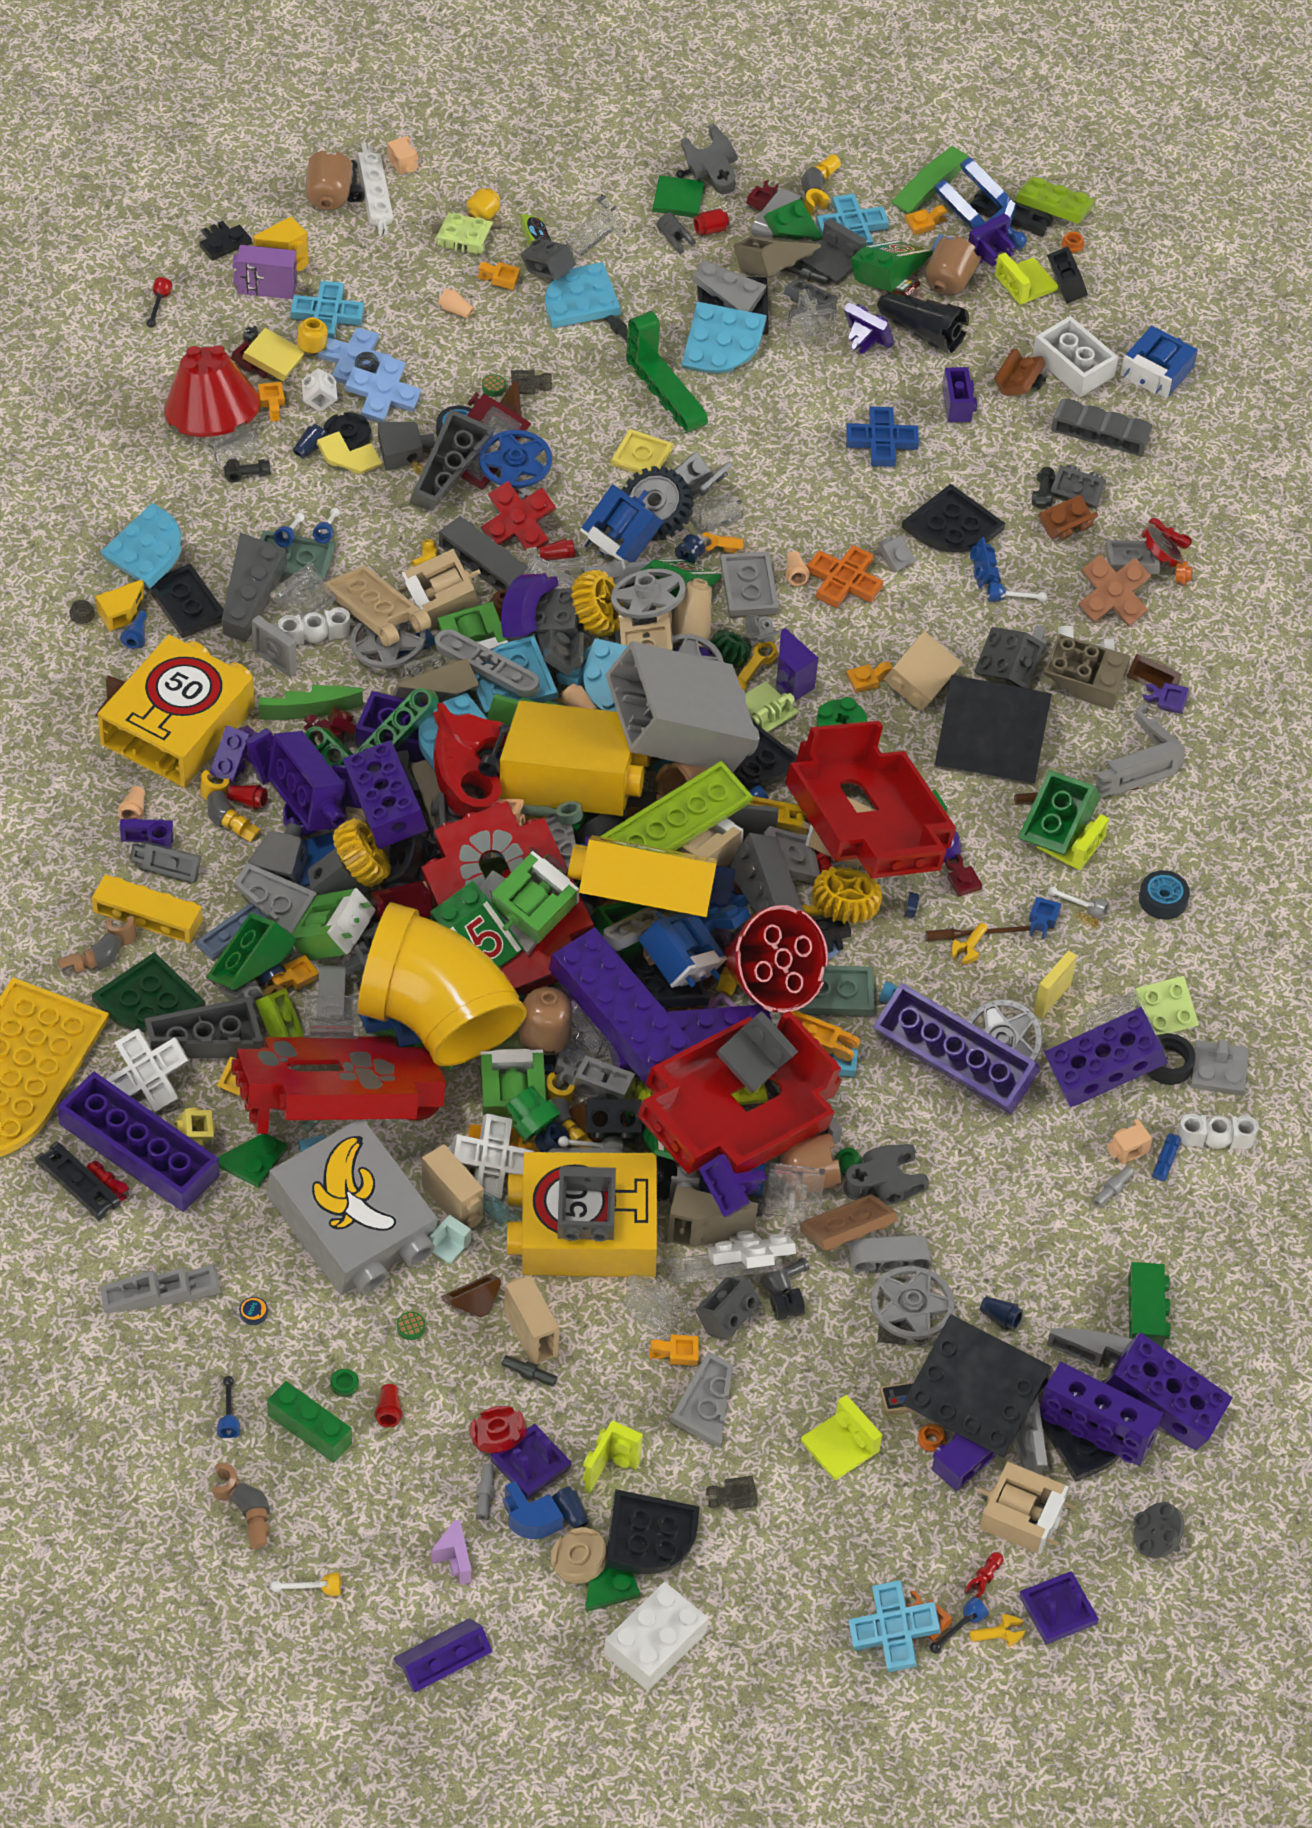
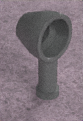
(779, 1280)

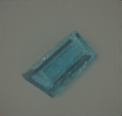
(497, 1210)

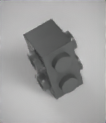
(548, 259)
(728, 1307)

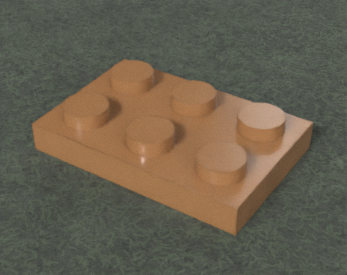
(848, 1222)

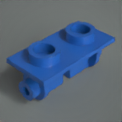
(984, 563)

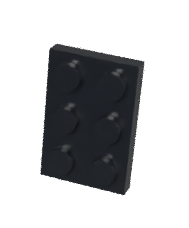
(186, 601)

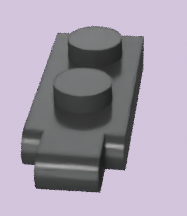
(166, 860)

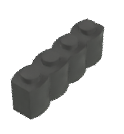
(1101, 427)

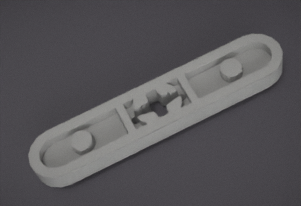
(506, 672)
(631, 928)

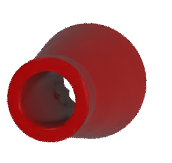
(558, 550)
(248, 795)
(388, 1408)

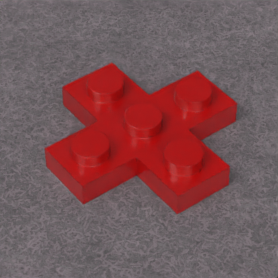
(518, 516)

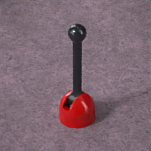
(161, 288)

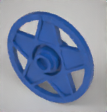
(515, 458)

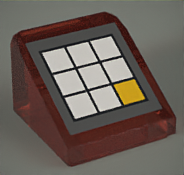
(906, 287)

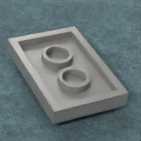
(749, 584)

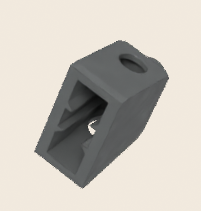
(402, 443)
(282, 854)
(331, 876)

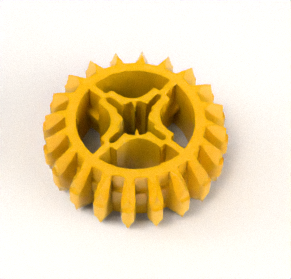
(594, 604)
(360, 853)
(846, 895)

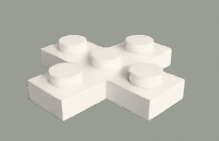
(149, 1069)
(490, 1154)
(751, 1249)

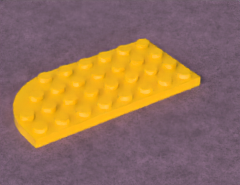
(40, 1054)

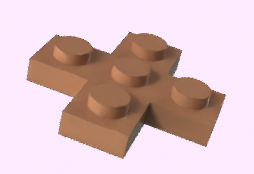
(1114, 590)

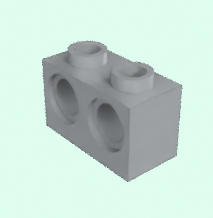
(603, 1080)

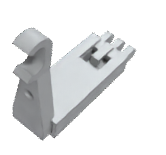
(1144, 765)

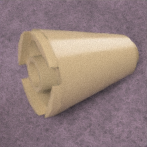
(694, 612)

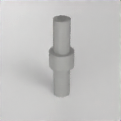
(1113, 1187)
(484, 1491)

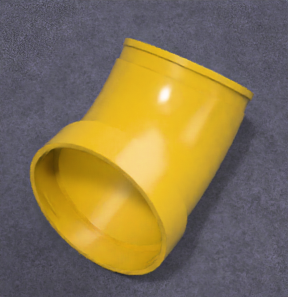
(437, 987)

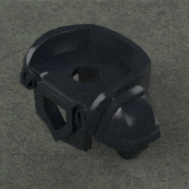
(412, 855)

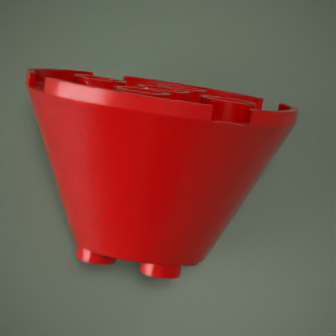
(210, 394)
(779, 958)

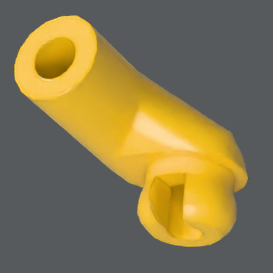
(429, 551)

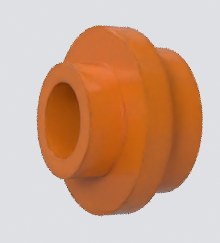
(1074, 241)
(1183, 573)
(931, 1430)

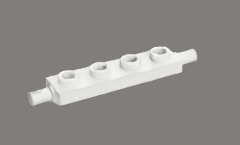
(375, 188)

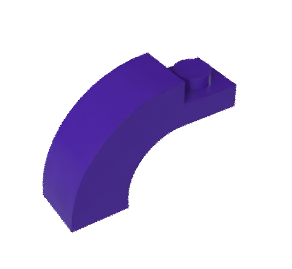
(521, 603)

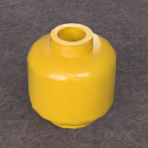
(483, 204)
(312, 335)

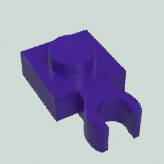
(1170, 698)

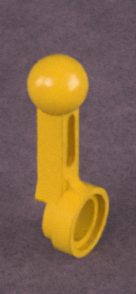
(756, 662)

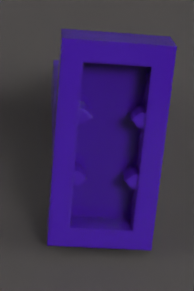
(259, 751)
(728, 1188)

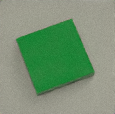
(678, 196)

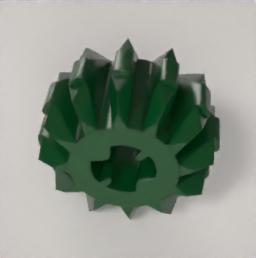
(732, 647)

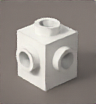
(319, 389)

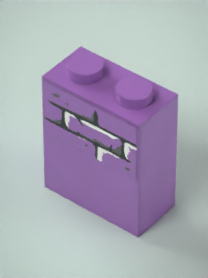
(265, 272)

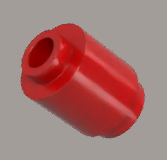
(711, 222)

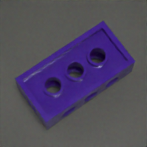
(388, 821)
(1106, 1057)
(1159, 1379)
(1104, 1405)

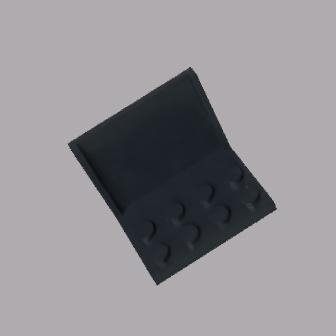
(993, 729)
(977, 1385)

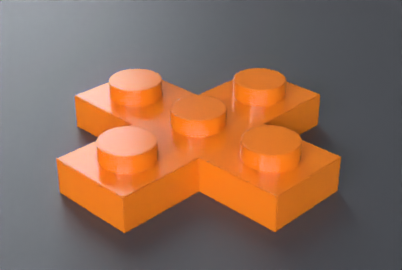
(845, 576)

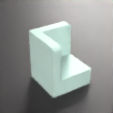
(450, 1239)

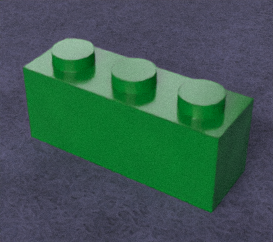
(1147, 1301)
(309, 1421)

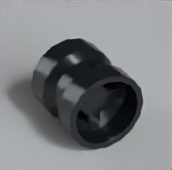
(787, 1304)

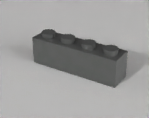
(482, 553)

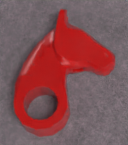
(456, 758)

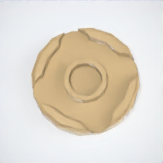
(579, 1555)

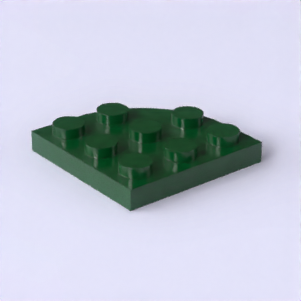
(145, 992)

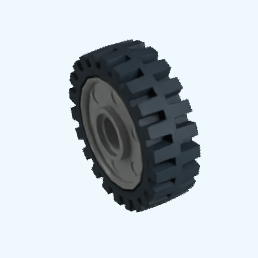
(673, 493)

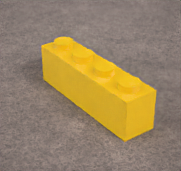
(150, 908)

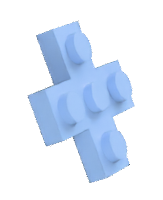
(346, 353)
(383, 389)

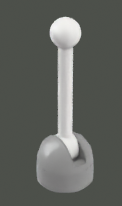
(1095, 907)
(612, 1142)

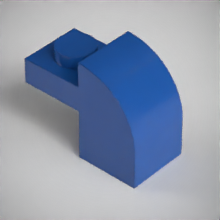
(531, 1519)

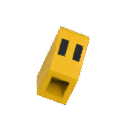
(120, 605)

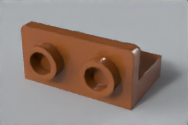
(1018, 374)
(1066, 517)

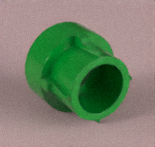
(532, 1113)

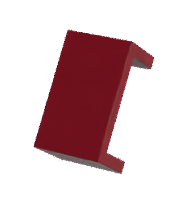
(411, 895)

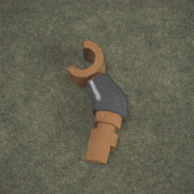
(105, 950)
(249, 1500)

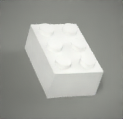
(1075, 356)
(656, 1636)

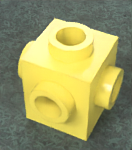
(199, 1121)

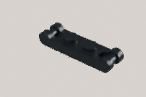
(1023, 217)
(78, 1180)

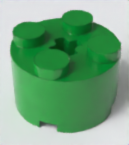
(840, 712)

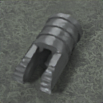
(674, 231)

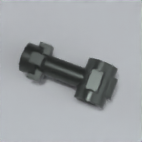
(234, 470)
(1043, 497)

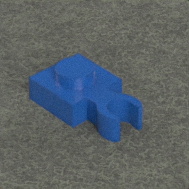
(1044, 915)

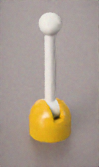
(329, 1584)

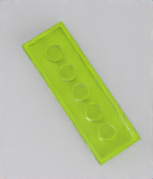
(685, 811)

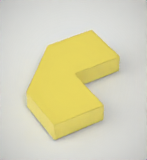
(337, 454)

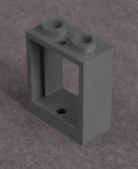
(586, 1180)

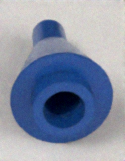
(134, 634)

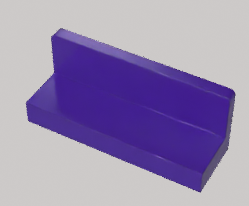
(443, 1654)

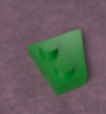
(793, 222)
(253, 1159)
(610, 1588)

